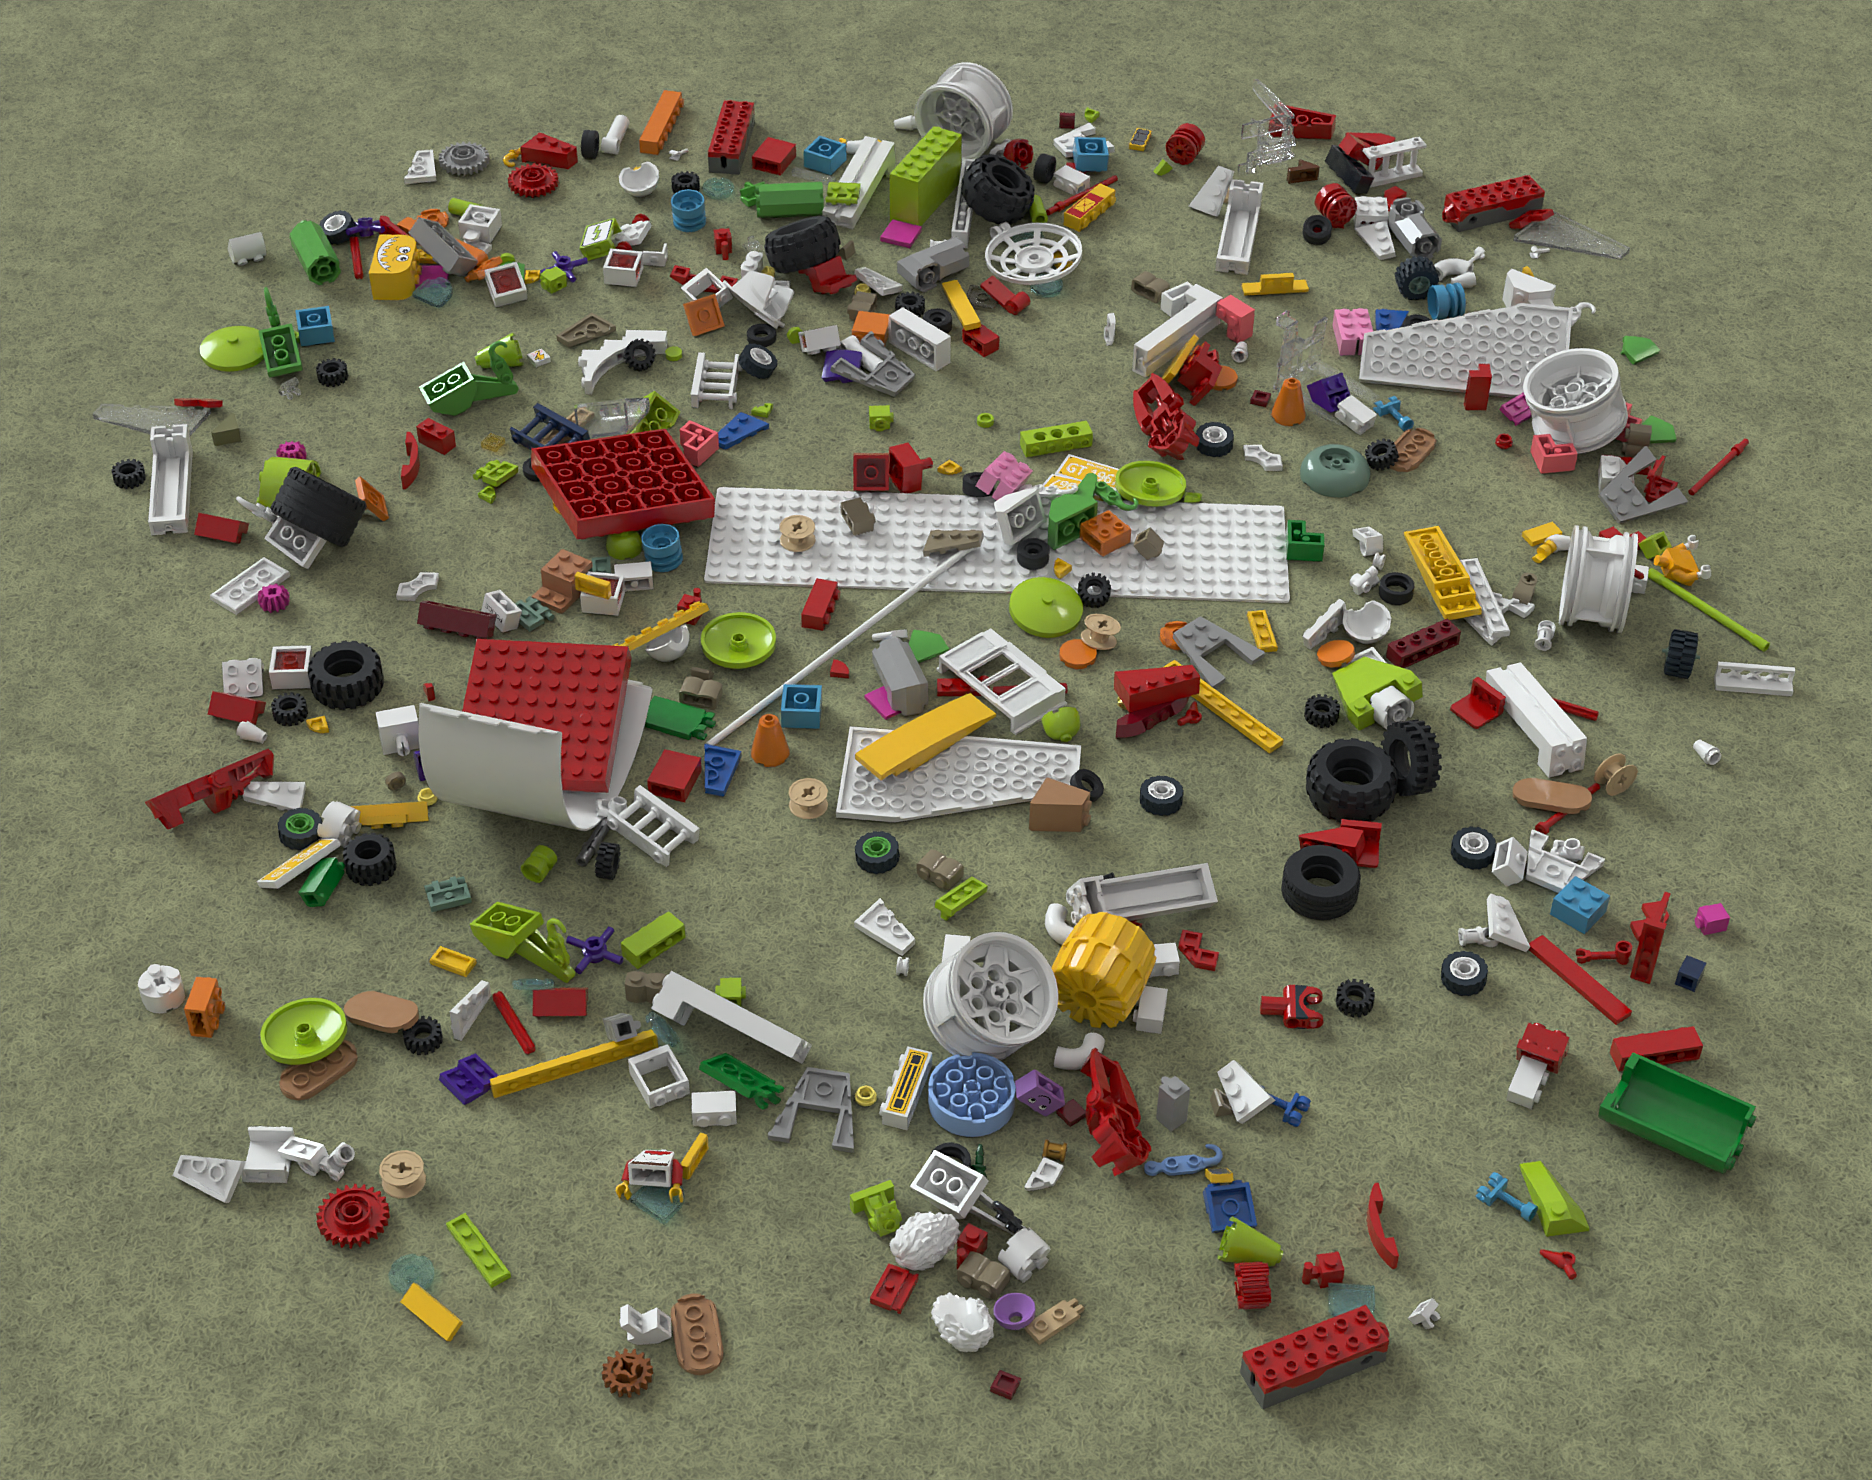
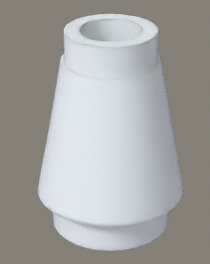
(905, 123)
(1467, 280)
(1240, 352)
(250, 732)
(1708, 753)

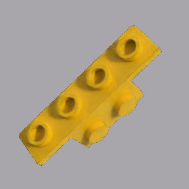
(1275, 285)
(392, 814)

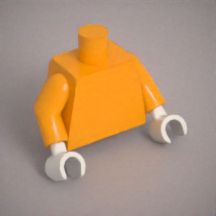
(1680, 565)

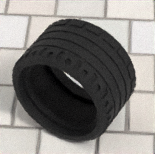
(318, 507)

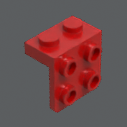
(1658, 485)
(1480, 705)
(1372, 832)

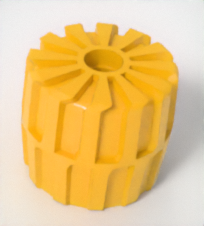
(1103, 969)

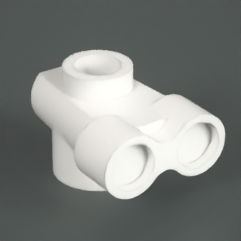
(1364, 582)
(617, 805)
(1568, 849)
(337, 1161)

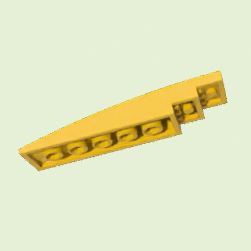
(1443, 573)
(924, 737)

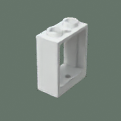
(705, 279)
(660, 1058)

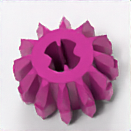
(291, 450)
(273, 598)

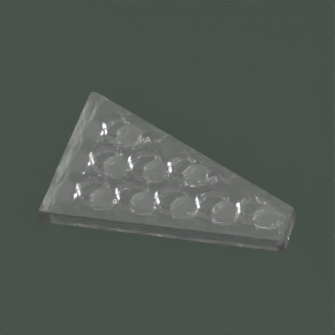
(1569, 235)

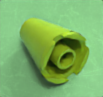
(511, 354)
(1245, 1244)

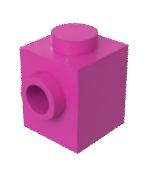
(1712, 919)

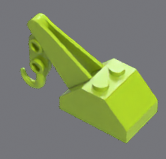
(514, 930)

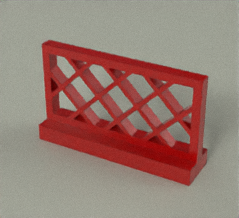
(1650, 944)

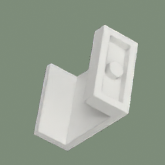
(263, 1159)

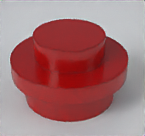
(1504, 441)

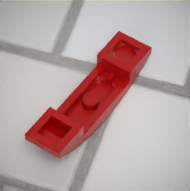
(682, 276)
(410, 471)
(1384, 1246)

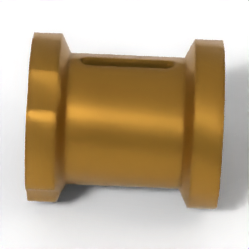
(1049, 1146)

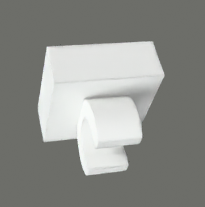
(1424, 1312)

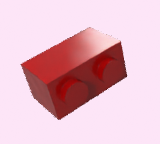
(981, 340)
(436, 436)

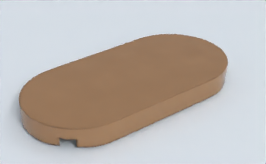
(1413, 449)
(1552, 795)
(381, 1011)
(311, 1078)
(697, 1334)

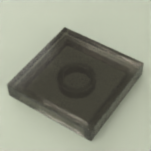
(980, 299)

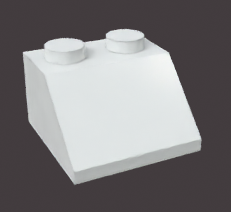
(1608, 469)

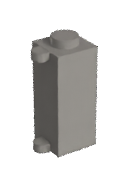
(620, 1027)
(1172, 1102)

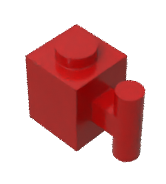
(723, 242)
(687, 600)
(970, 1240)
(1327, 1270)

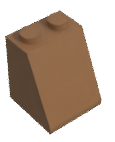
(1059, 808)

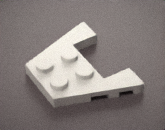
(1066, 142)
(1505, 604)
(1553, 871)

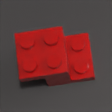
(829, 276)
(1199, 373)
(1543, 1046)

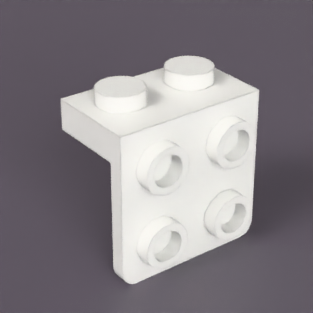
(243, 677)

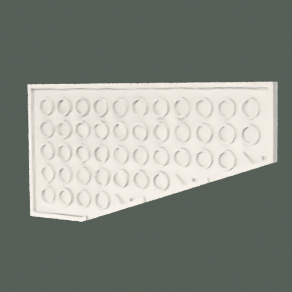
(1443, 351)
(959, 779)

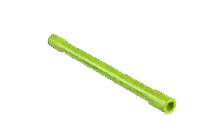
(1754, 639)

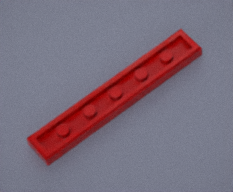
(1579, 980)

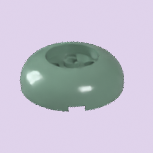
(1335, 470)

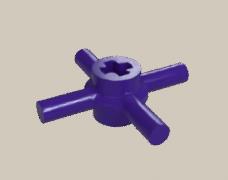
(366, 227)
(566, 265)
(594, 950)

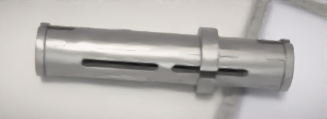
(591, 846)

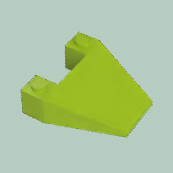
(1366, 677)

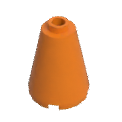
(1289, 405)
(769, 742)

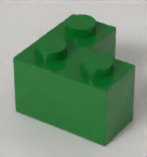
(1302, 544)

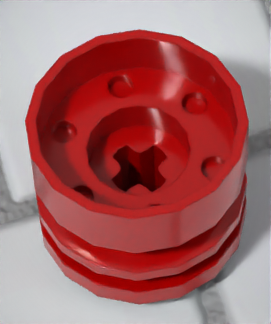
(1185, 144)
(1336, 204)

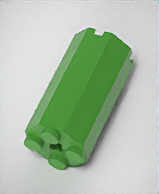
(789, 199)
(315, 252)

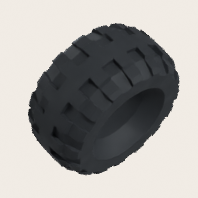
(997, 189)
(802, 244)
(1357, 763)

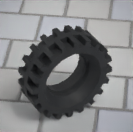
(1424, 756)

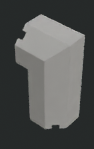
(1413, 229)
(933, 264)
(901, 676)

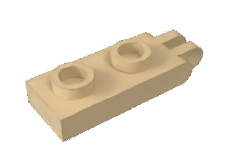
(1054, 1320)

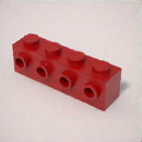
(1660, 1046)

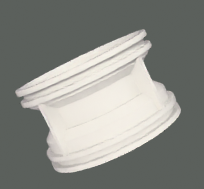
(973, 106)
(1576, 398)
(1598, 579)
(1013, 968)

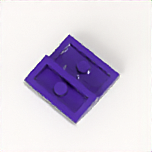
(851, 356)
(468, 1079)

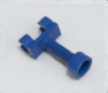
(1290, 1116)

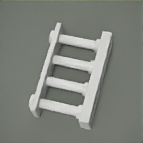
(1400, 172)
(701, 374)
(658, 810)

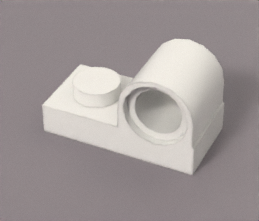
(1370, 540)
(305, 1152)

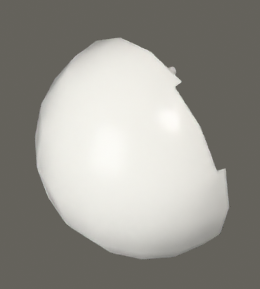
(639, 181)
(1368, 623)
(669, 645)

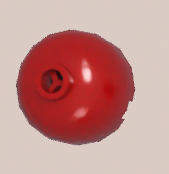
(1019, 151)

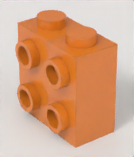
(874, 322)
(1105, 533)
(204, 1007)

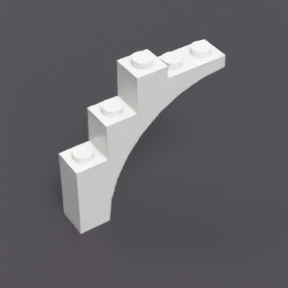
(598, 362)

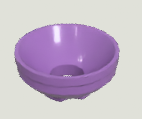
(1014, 1305)

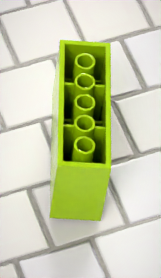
(925, 176)

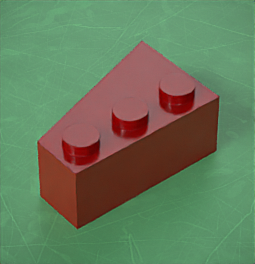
(549, 151)

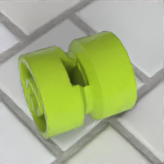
(539, 863)

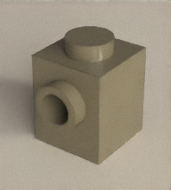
(1148, 544)

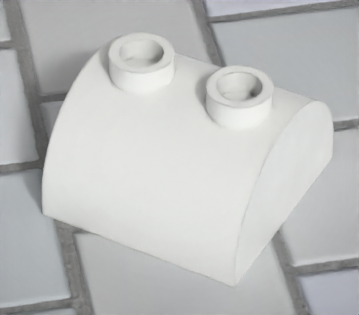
(247, 248)

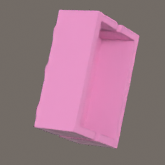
(1349, 328)
(1007, 471)

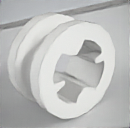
(1379, 561)
(902, 966)

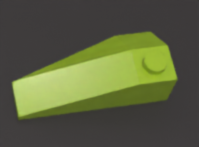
(660, 416)
(1556, 1208)

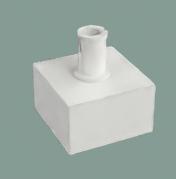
(398, 730)

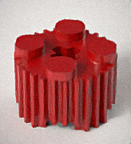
(1252, 1285)

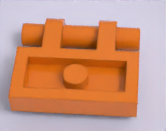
(479, 273)

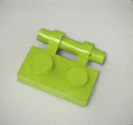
(843, 193)
(496, 472)

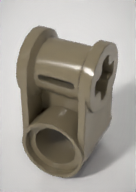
(1525, 589)

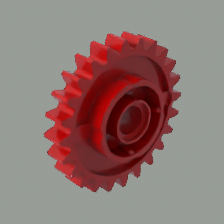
(533, 180)
(353, 1216)

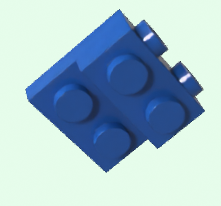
(1227, 1202)

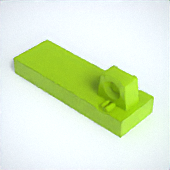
(960, 897)

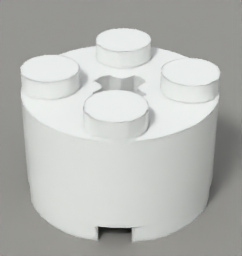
(1391, 706)
(339, 822)
(161, 988)
(1024, 1254)

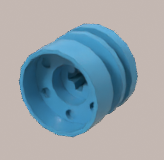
(688, 210)
(1446, 301)
(662, 547)

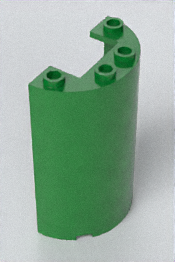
(1679, 1113)

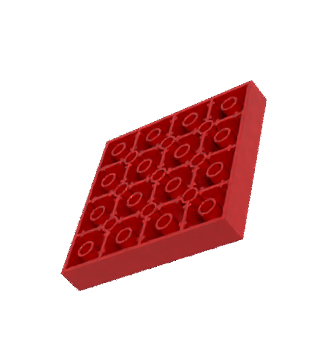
(622, 483)
(557, 689)

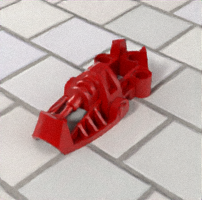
(1168, 424)
(215, 789)
(1113, 1117)

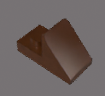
(1303, 172)

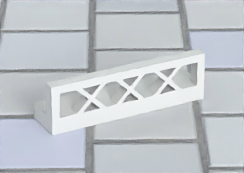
(1753, 682)

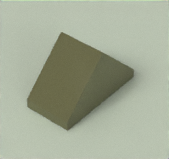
(226, 431)

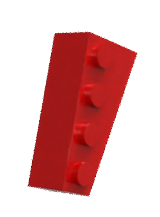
(1310, 124)
(1155, 686)

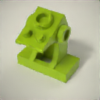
(881, 1215)

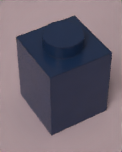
(1690, 973)

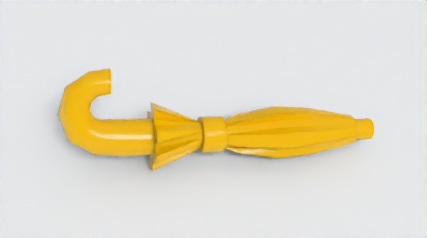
(513, 154)

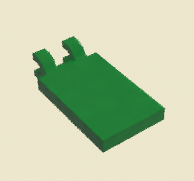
(678, 719)
(742, 1079)

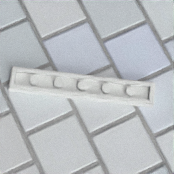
(1490, 609)

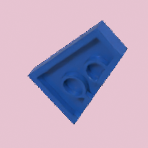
(1389, 319)
(740, 428)
(719, 768)

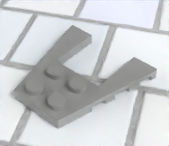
(888, 377)
(1626, 501)
(1202, 638)
(824, 1092)

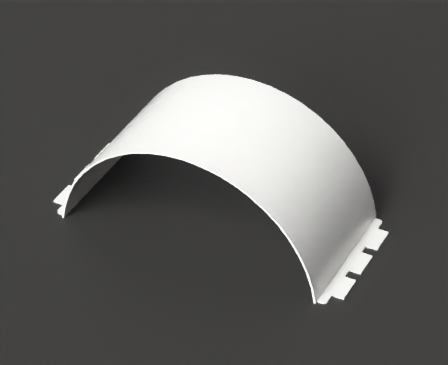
(518, 765)

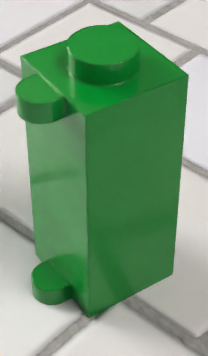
(322, 882)

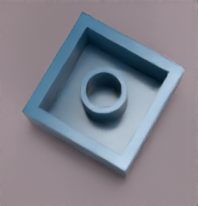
(1090, 154)
(825, 155)
(315, 326)
(801, 706)
(1579, 905)

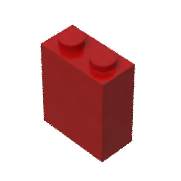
(774, 156)
(674, 775)

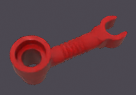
(1622, 952)

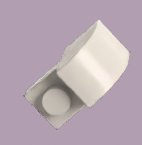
(645, 1328)

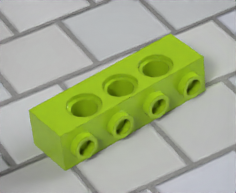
(1056, 438)

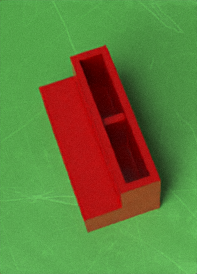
(1478, 388)
(220, 528)
(235, 707)
(560, 1002)

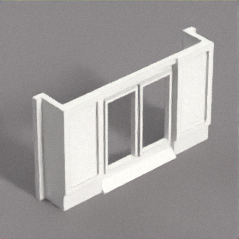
(1023, 703)

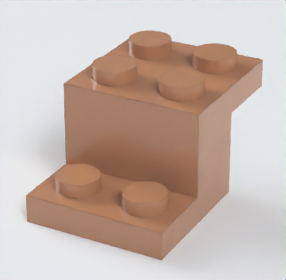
(558, 581)

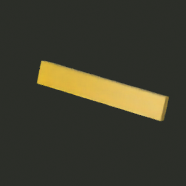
(961, 305)

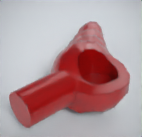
(1192, 715)
(1562, 1260)

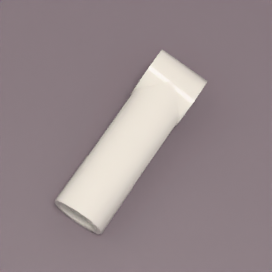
(612, 141)
(869, 360)

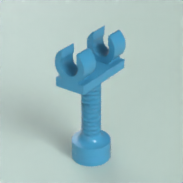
(1392, 408)
(1499, 1184)

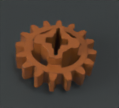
(624, 1370)

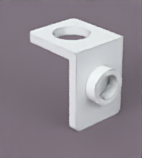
(655, 258)

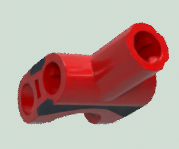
(1293, 1006)

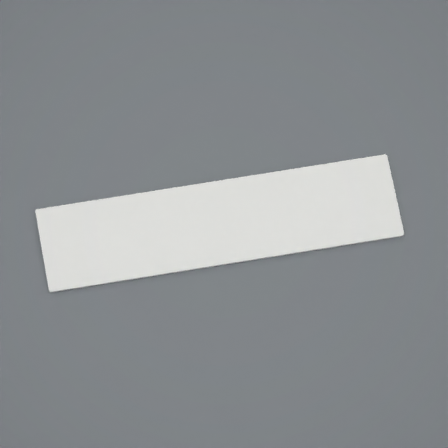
(1205, 555)

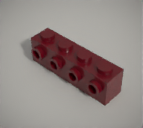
(456, 619)
(1423, 644)

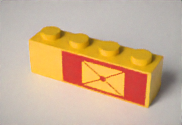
(1089, 207)

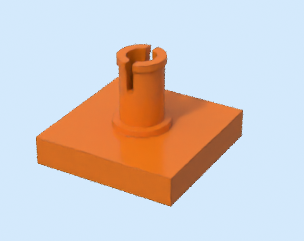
(703, 315)
(373, 498)

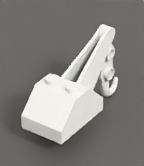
(1531, 290)
(1023, 510)
(287, 537)

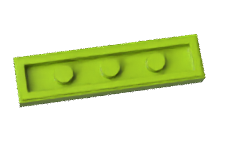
(478, 1250)

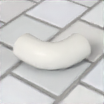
(1453, 267)
(1055, 923)
(1075, 1058)

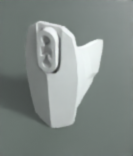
(763, 296)

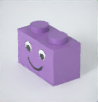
(1039, 1093)

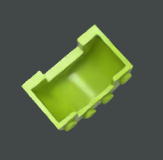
(275, 472)

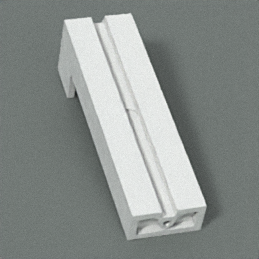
(867, 168)
(1239, 227)
(1171, 336)
(170, 479)
(1540, 717)
(1144, 893)
(681, 996)

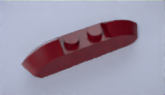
(1143, 719)

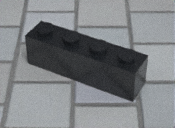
(1349, 170)

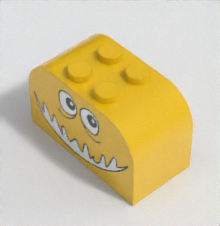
(395, 268)

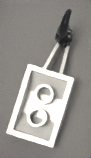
(955, 1190)

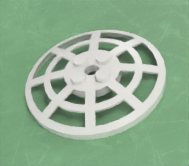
(1024, 257)

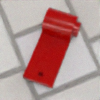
(1012, 303)

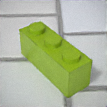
(653, 940)

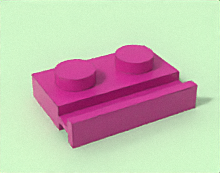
(1516, 409)

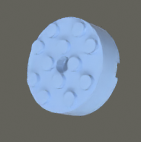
(971, 1094)

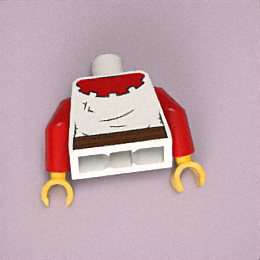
(653, 1169)

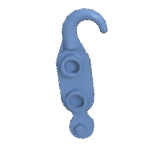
(1183, 1164)

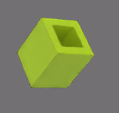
(1655, 545)

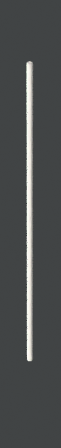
(836, 648)

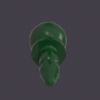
(979, 1161)

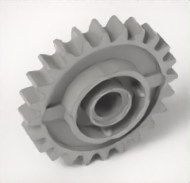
(464, 158)

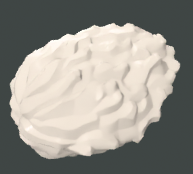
(924, 1240)
(963, 1322)

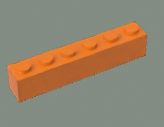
(661, 122)

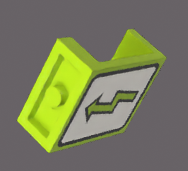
(597, 239)

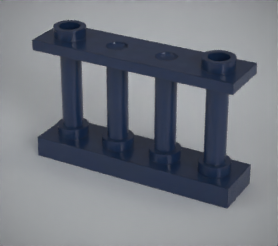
(553, 421)

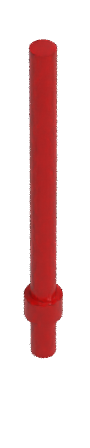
(1059, 206)
(1736, 450)

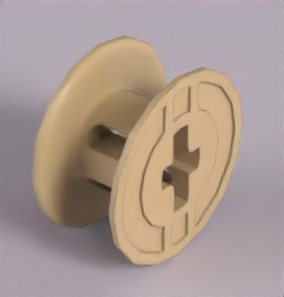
(797, 533)
(1100, 631)
(1616, 774)
(808, 798)
(402, 1174)

